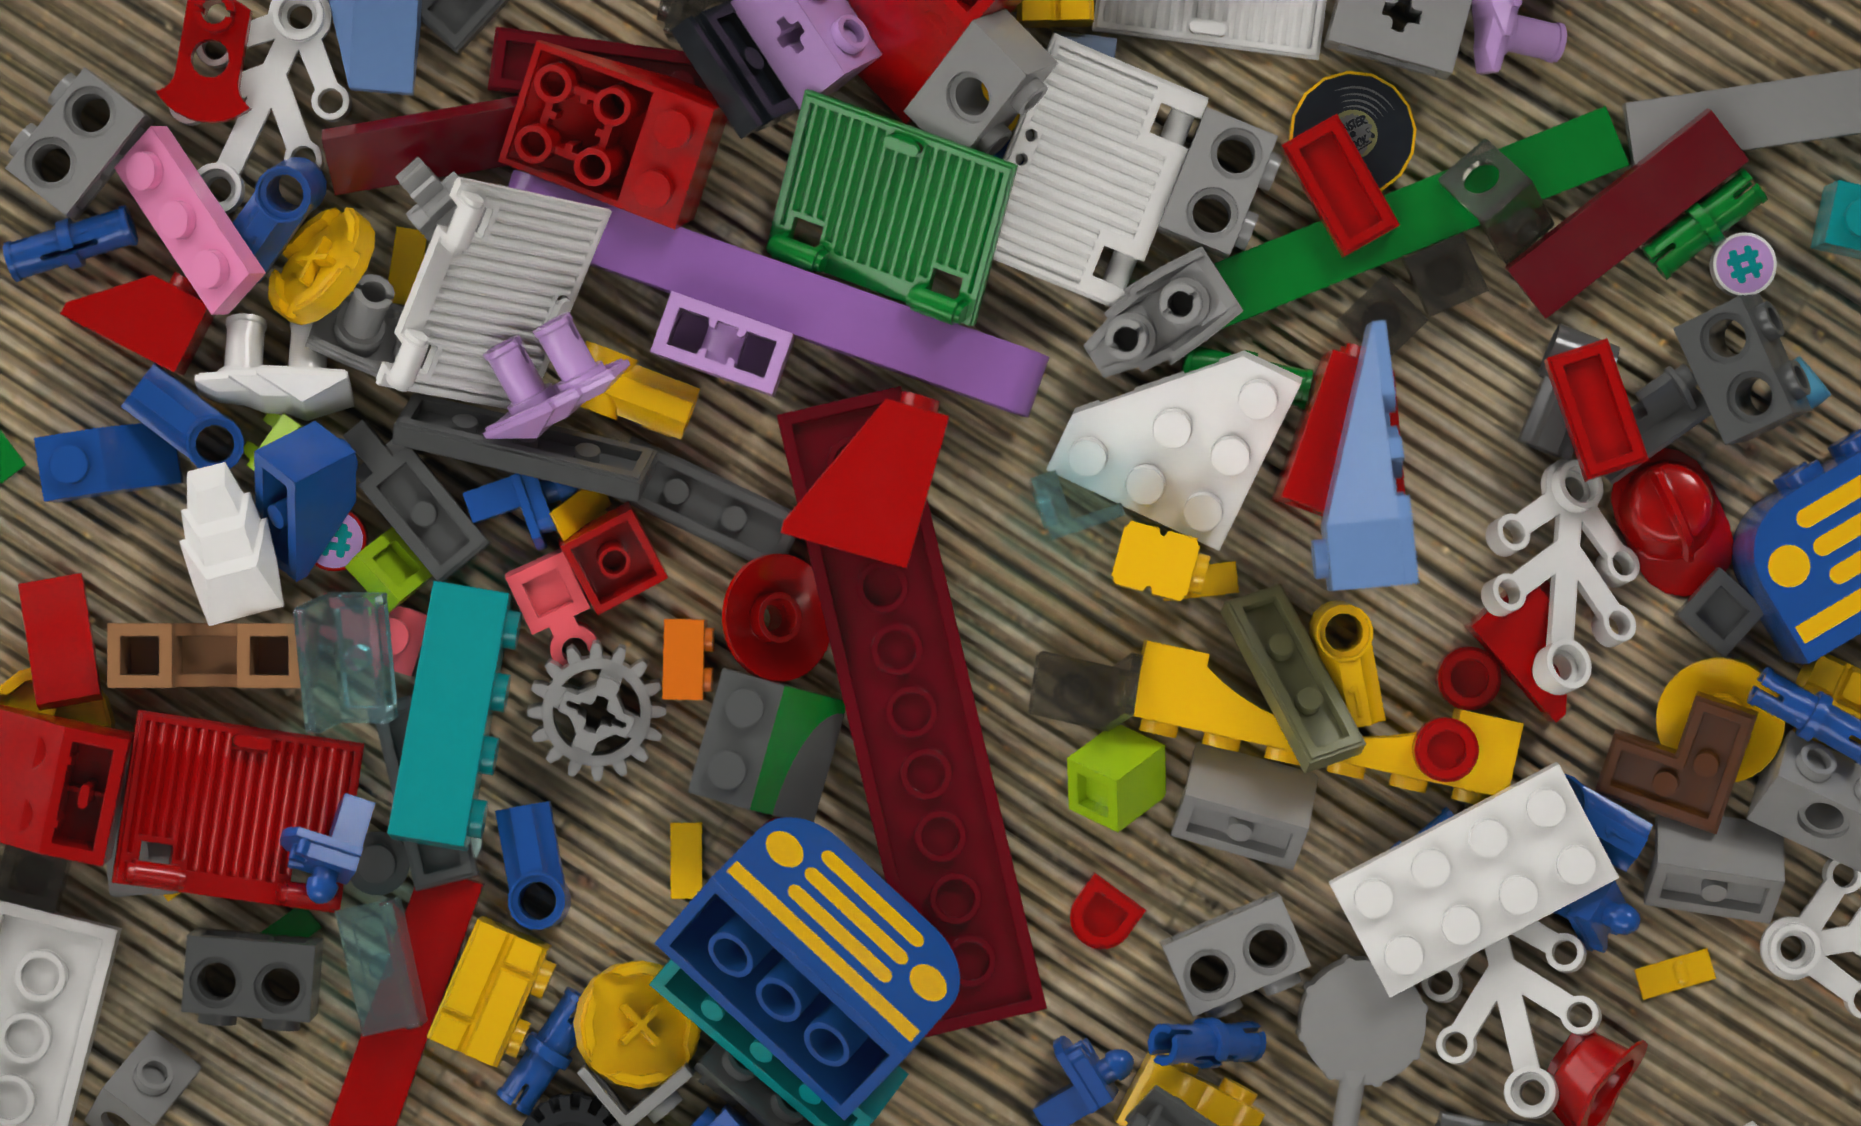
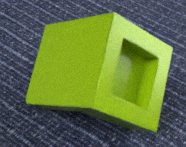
(1116, 777)

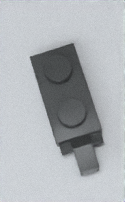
(415, 503)

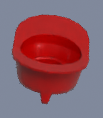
(1673, 522)
(1591, 1076)

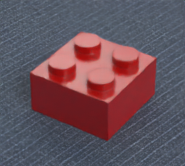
(613, 558)

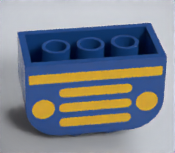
(1804, 554)
(816, 959)

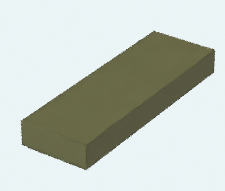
(1292, 678)

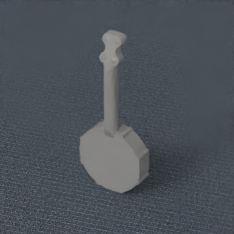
(1358, 1030)

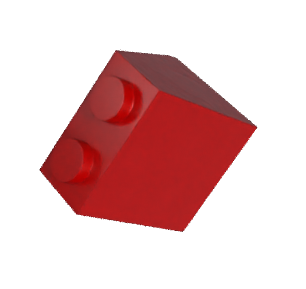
(1316, 440)
(877, 485)

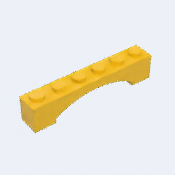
(1184, 692)

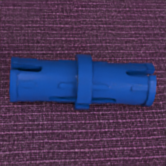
(70, 243)
(1809, 713)
(1206, 1043)
(544, 1057)

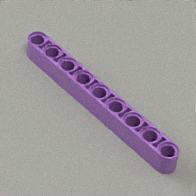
(811, 306)

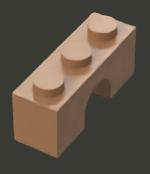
(202, 655)

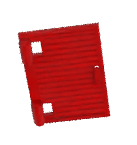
(228, 806)

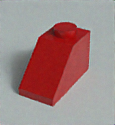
(148, 317)
(1514, 644)

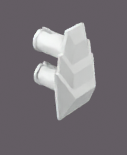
(300, 389)
(228, 548)

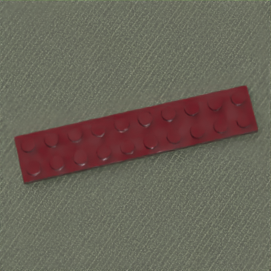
(919, 738)

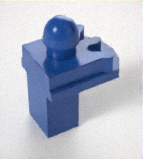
(518, 492)
(332, 856)
(1600, 914)
(1090, 1084)

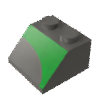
(767, 746)

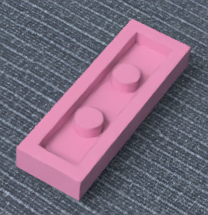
(189, 220)

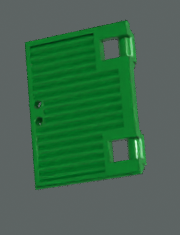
(891, 208)

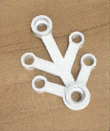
(270, 89)
(1568, 571)
(1818, 942)
(1505, 984)

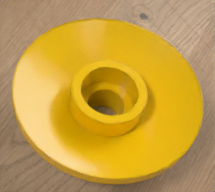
(1729, 681)

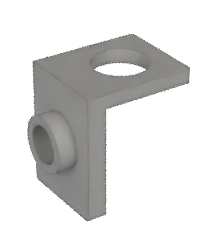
(145, 1084)
(654, 1104)

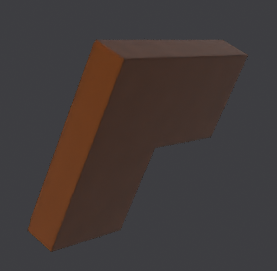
(1688, 781)

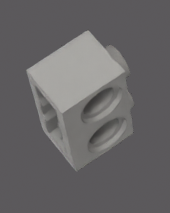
(90, 153)
(1206, 179)
(1229, 939)

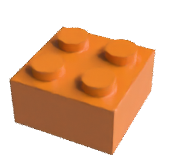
(686, 659)

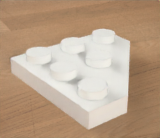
(1181, 443)

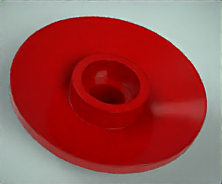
(796, 628)

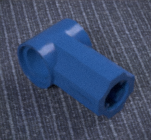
(268, 219)
(179, 415)
(1617, 828)
(531, 857)

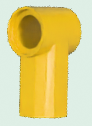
(644, 396)
(1351, 666)

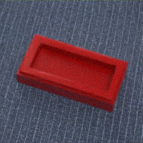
(1339, 185)
(1596, 410)
(60, 641)

